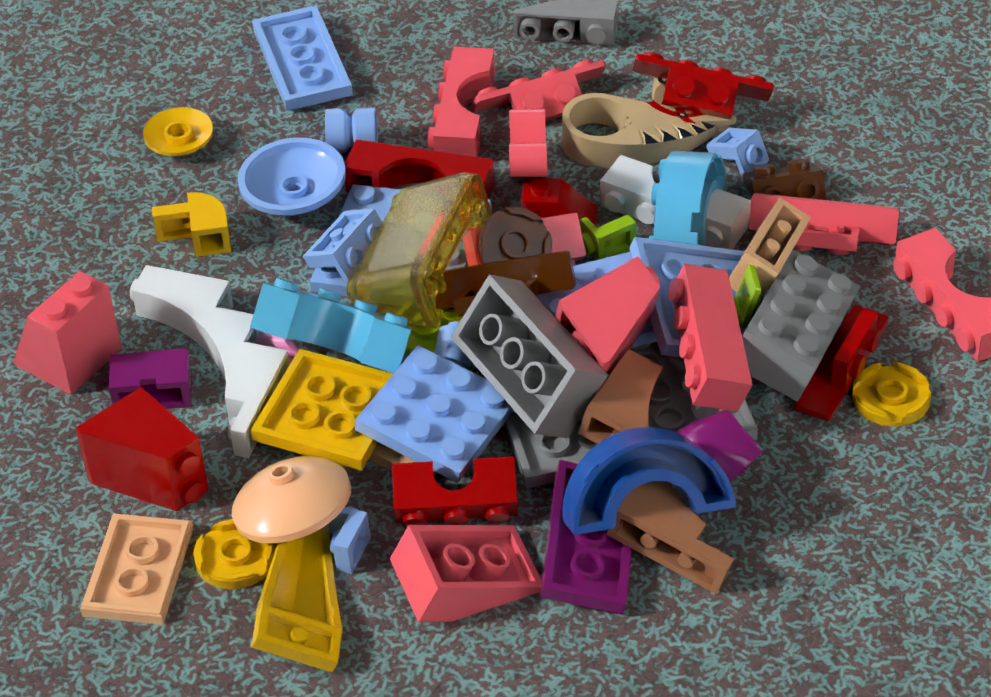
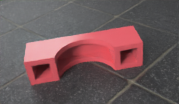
(464, 76)
(927, 266)

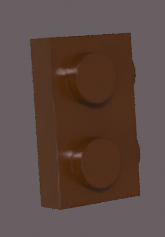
(796, 180)

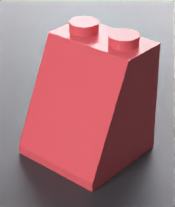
(611, 311)
(70, 334)

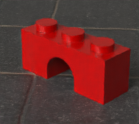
(487, 496)

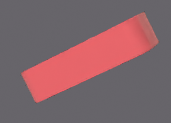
(527, 143)

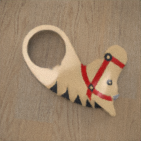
(644, 128)

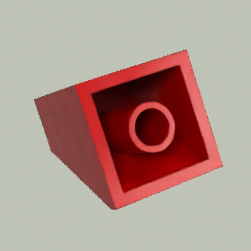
(143, 452)

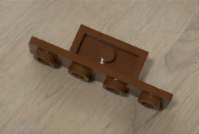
(538, 272)

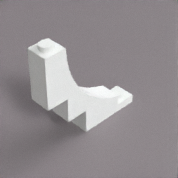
(204, 312)

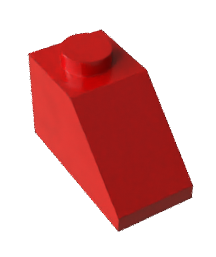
(555, 197)

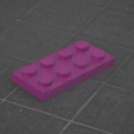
(583, 567)

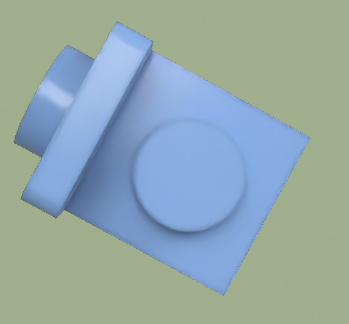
(742, 146)
(349, 538)

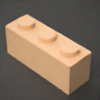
(771, 244)

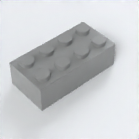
(796, 324)
(528, 356)

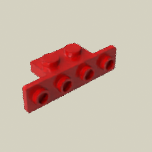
(700, 88)
(842, 362)

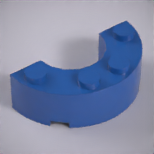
(634, 459)

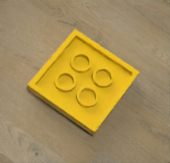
(318, 407)

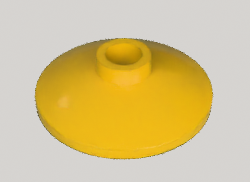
(178, 131)

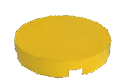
(891, 404)
(235, 566)

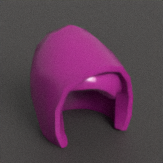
(724, 442)

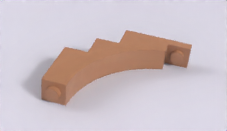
(652, 514)

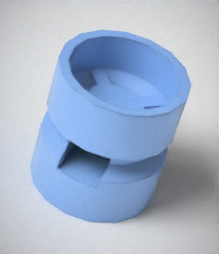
(344, 129)

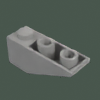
(569, 21)

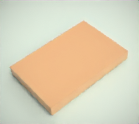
(137, 569)

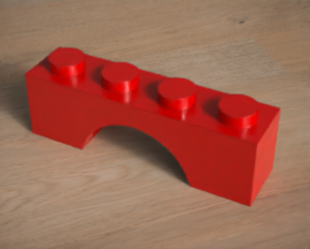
(396, 165)

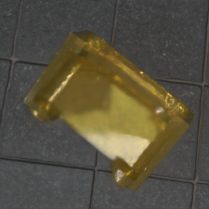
(416, 244)

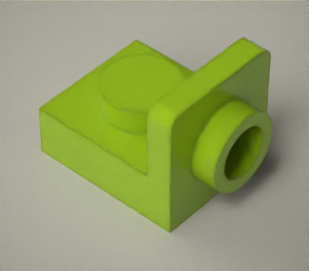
(608, 239)

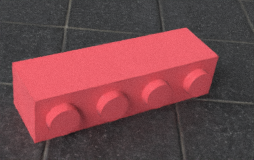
(710, 338)

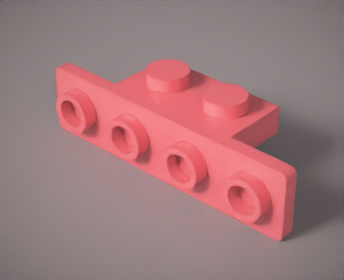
(549, 91)
(833, 223)

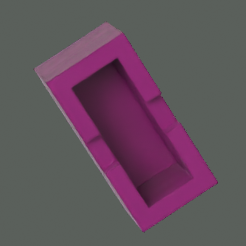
(161, 373)

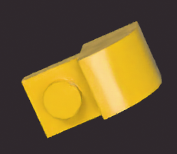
(199, 218)

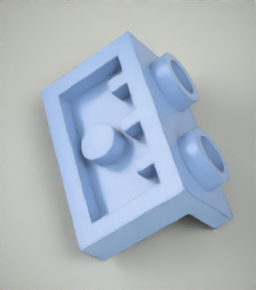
(345, 242)

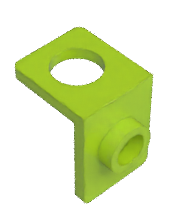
(748, 296)

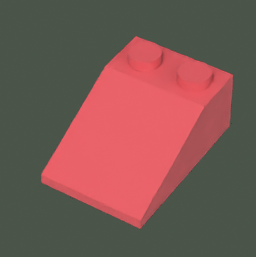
(462, 569)

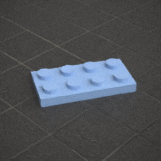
(302, 58)

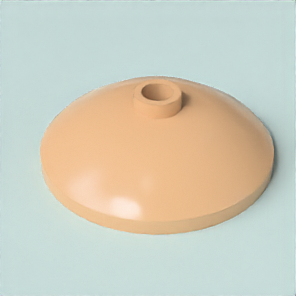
(291, 499)

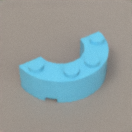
(685, 194)
(332, 323)

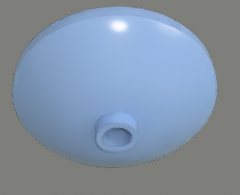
(291, 176)

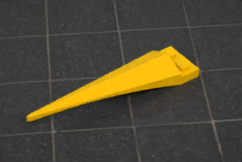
(300, 604)

